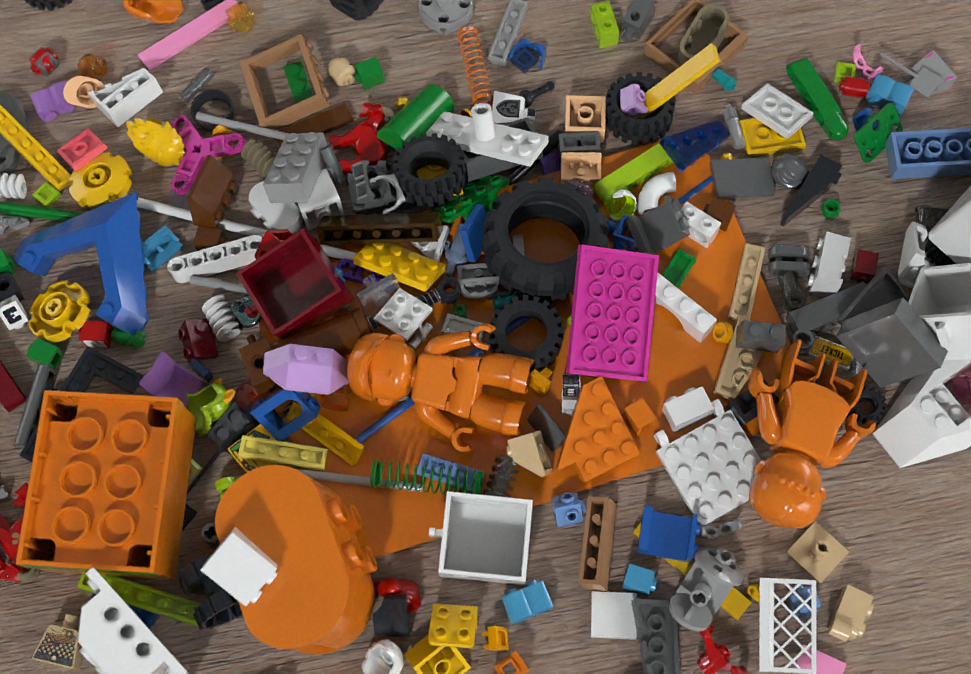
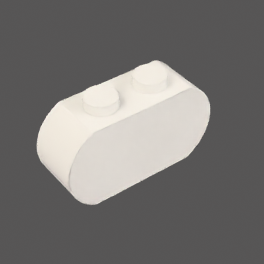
(275, 215)

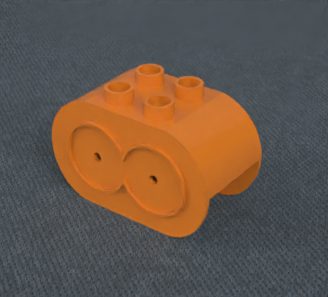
(323, 575)

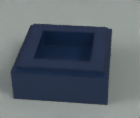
(524, 60)
(201, 370)

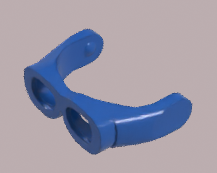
(528, 45)

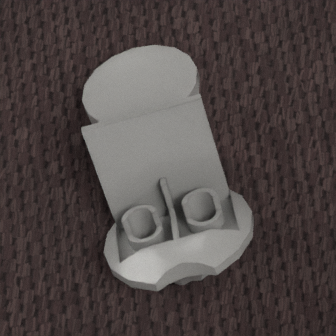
(705, 587)

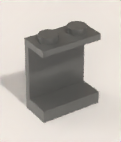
(659, 227)

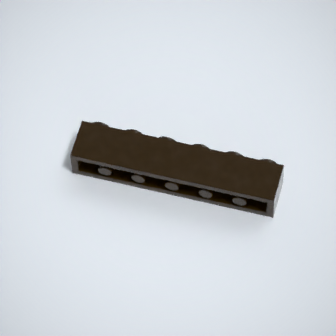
(379, 228)

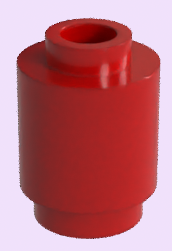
(854, 87)

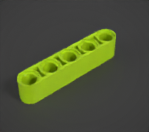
(633, 173)

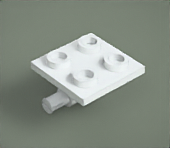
(404, 316)

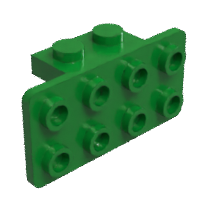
(478, 192)

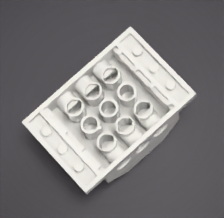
(117, 638)

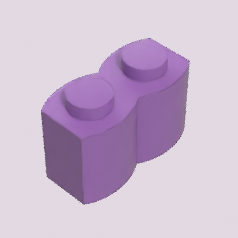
(51, 102)

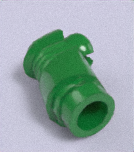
(124, 338)

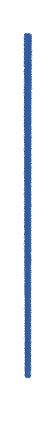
(477, 352)

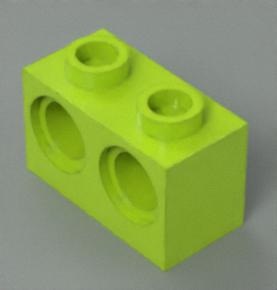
(604, 24)

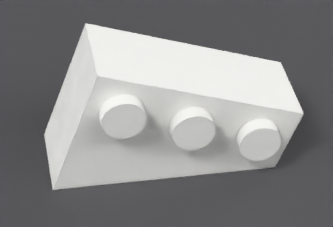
(126, 97)
(829, 265)

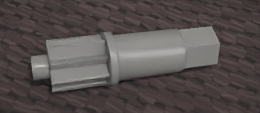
(732, 122)

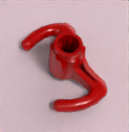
(716, 656)

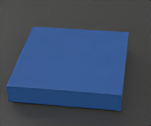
(472, 232)

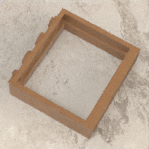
(733, 34)
(295, 111)

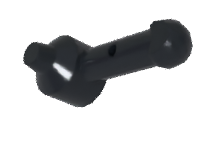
(530, 95)

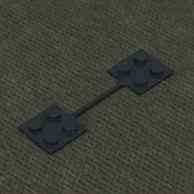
(224, 433)

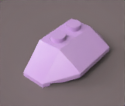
(306, 368)

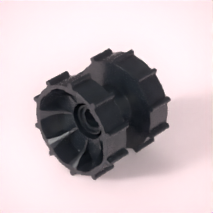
(219, 605)

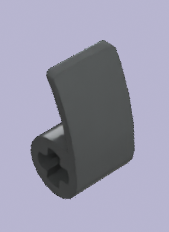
(209, 530)

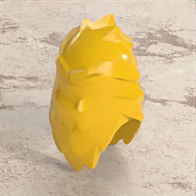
(156, 140)

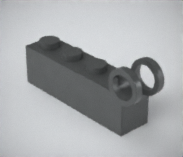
(820, 316)

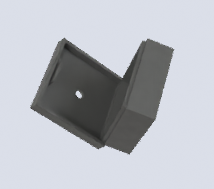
(888, 333)

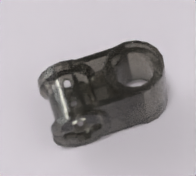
(930, 217)

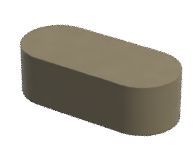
(707, 28)

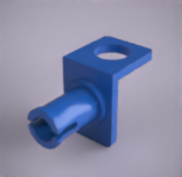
(618, 231)

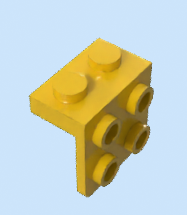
(453, 625)

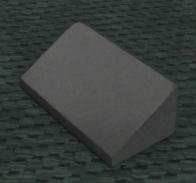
(551, 433)

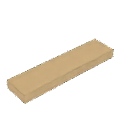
(746, 281)

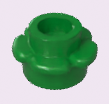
(834, 205)

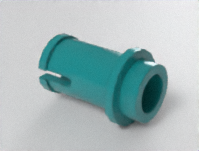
(726, 81)
(497, 302)

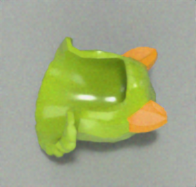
(209, 405)

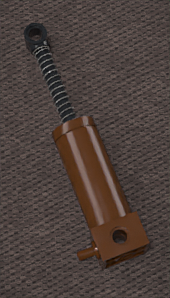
(336, 333)

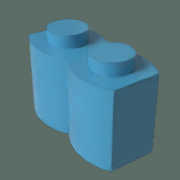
(886, 90)
(527, 602)

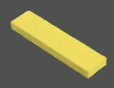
(282, 453)

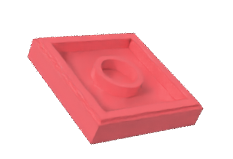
(81, 149)

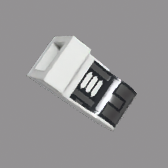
(570, 392)

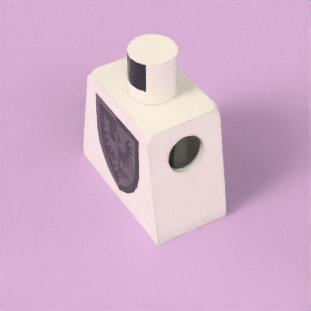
(510, 108)

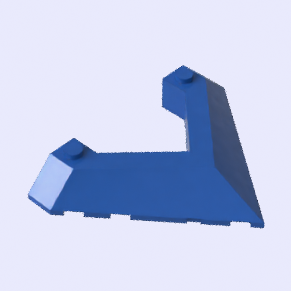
(116, 235)

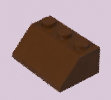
(211, 193)

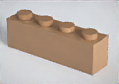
(597, 544)

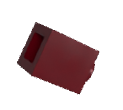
(864, 266)

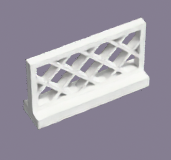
(767, 630)

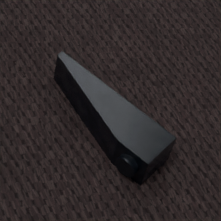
(818, 182)

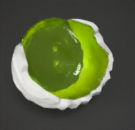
(621, 203)

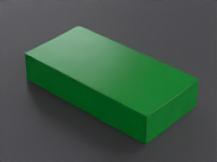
(679, 268)

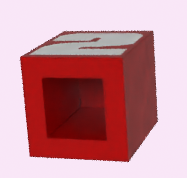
(96, 334)

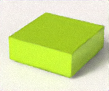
(843, 69)
(46, 194)

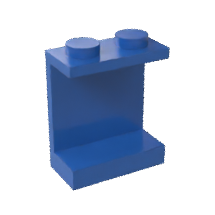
(668, 535)

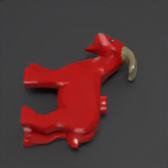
(364, 137)

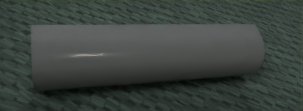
(43, 380)

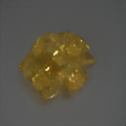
(234, 14)

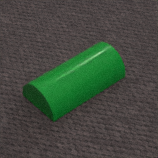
(416, 116)

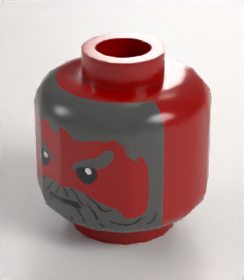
(43, 62)

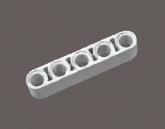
(214, 259)

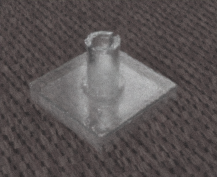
(377, 293)

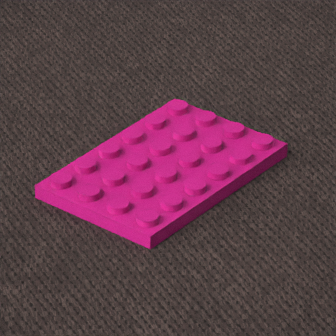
(612, 313)

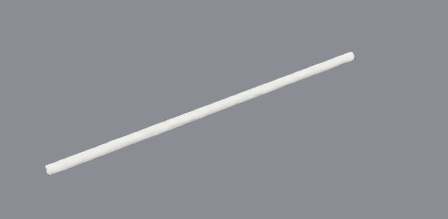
(230, 225)

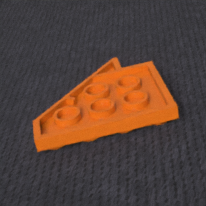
(596, 434)

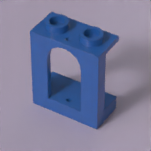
(270, 420)

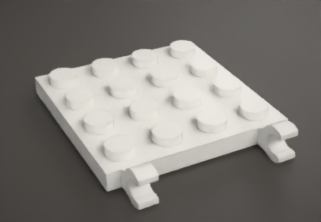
(711, 465)

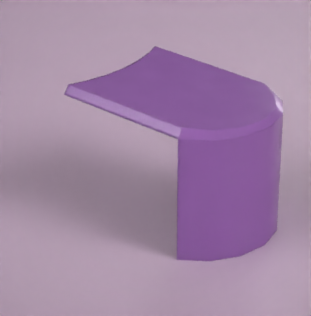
(170, 379)

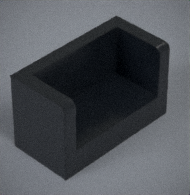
(745, 406)

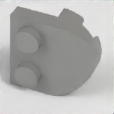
(477, 281)

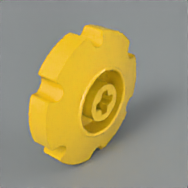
(101, 181)
(59, 311)

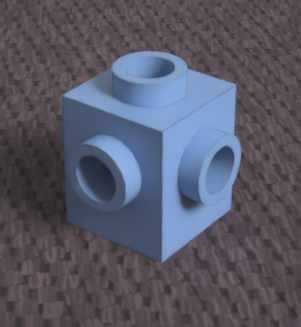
(568, 509)

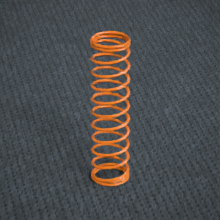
(482, 95)

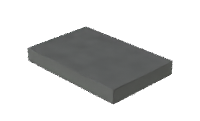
(742, 178)

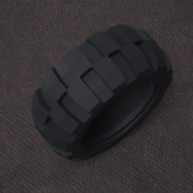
(533, 201)

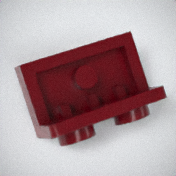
(197, 340)

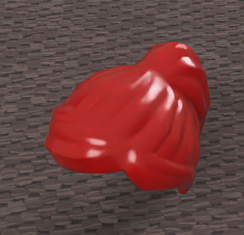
(400, 586)

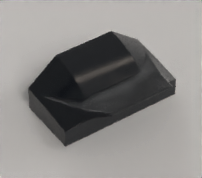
(392, 616)

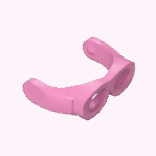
(858, 57)

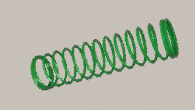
(376, 478)

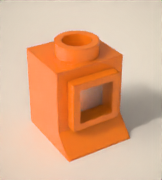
(511, 665)

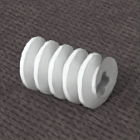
(12, 186)
(220, 318)

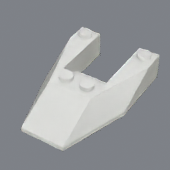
(926, 419)

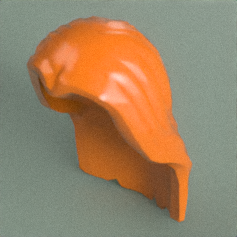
(155, 10)

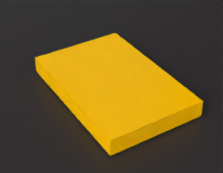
(764, 140)

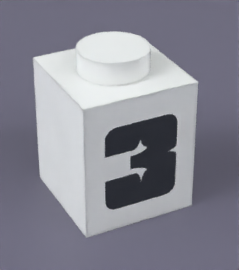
(13, 313)

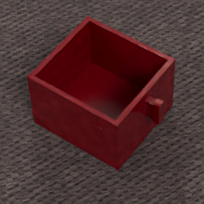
(294, 286)

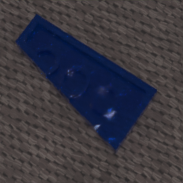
(692, 144)

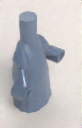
(456, 254)

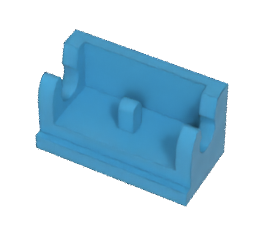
(160, 248)

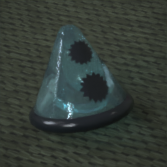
(240, 315)

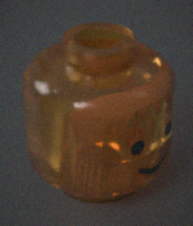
(92, 66)

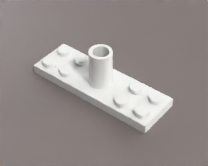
(488, 138)

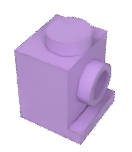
(633, 100)

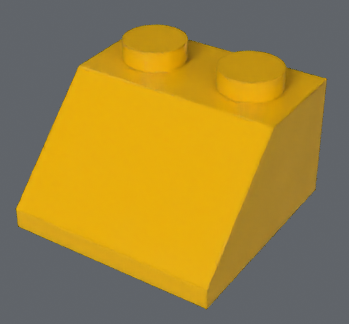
(435, 659)

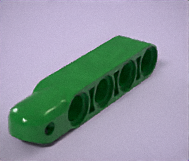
(818, 98)

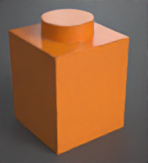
(639, 415)

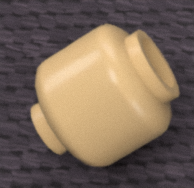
(341, 71)

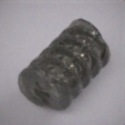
(501, 477)

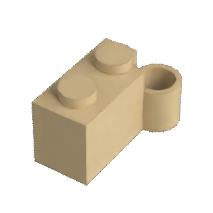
(850, 614)

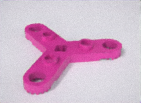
(193, 161)

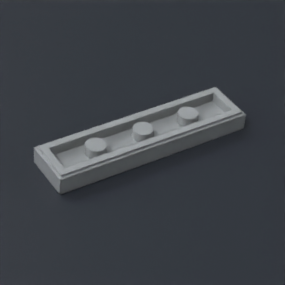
(507, 32)

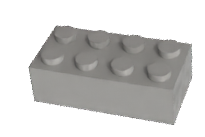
(295, 168)

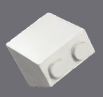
(322, 202)
(240, 567)

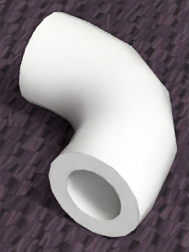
(653, 190)

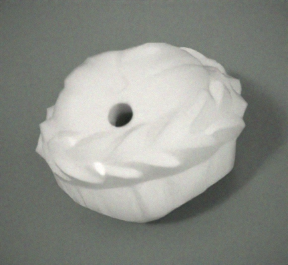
(383, 658)

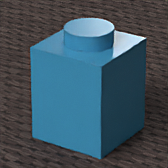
(639, 580)

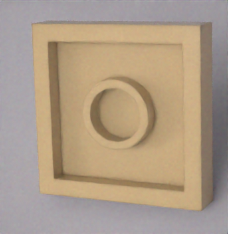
(817, 552)

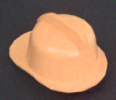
(77, 91)

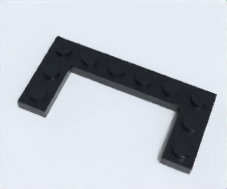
(89, 365)

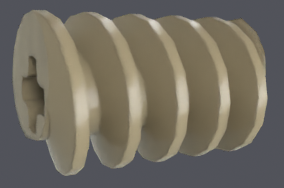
(258, 157)

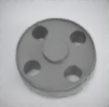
(453, 12)

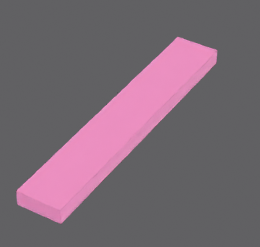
(186, 35)

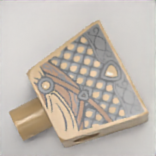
(60, 645)

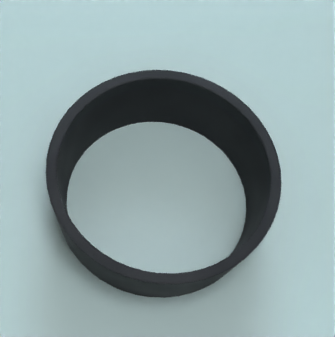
(207, 96)

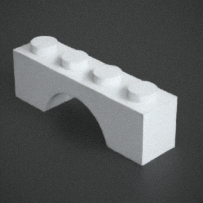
(693, 317)

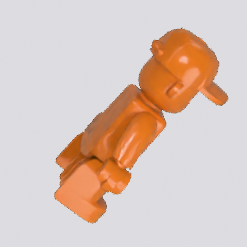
(388, 369)
(802, 436)

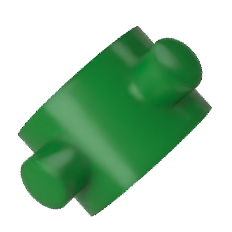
(460, 310)

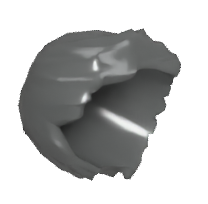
(789, 171)

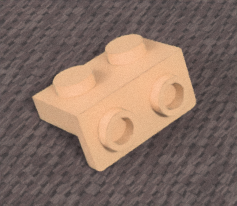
(581, 165)

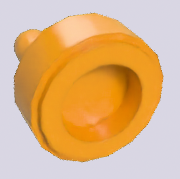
(723, 332)

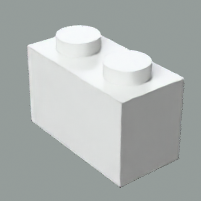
(687, 408)

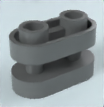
(788, 259)

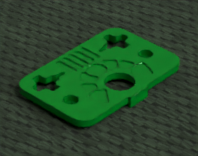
(869, 139)

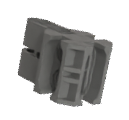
(363, 192)

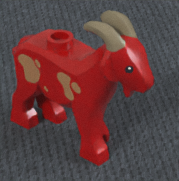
(10, 540)

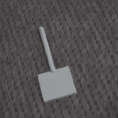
(924, 82)

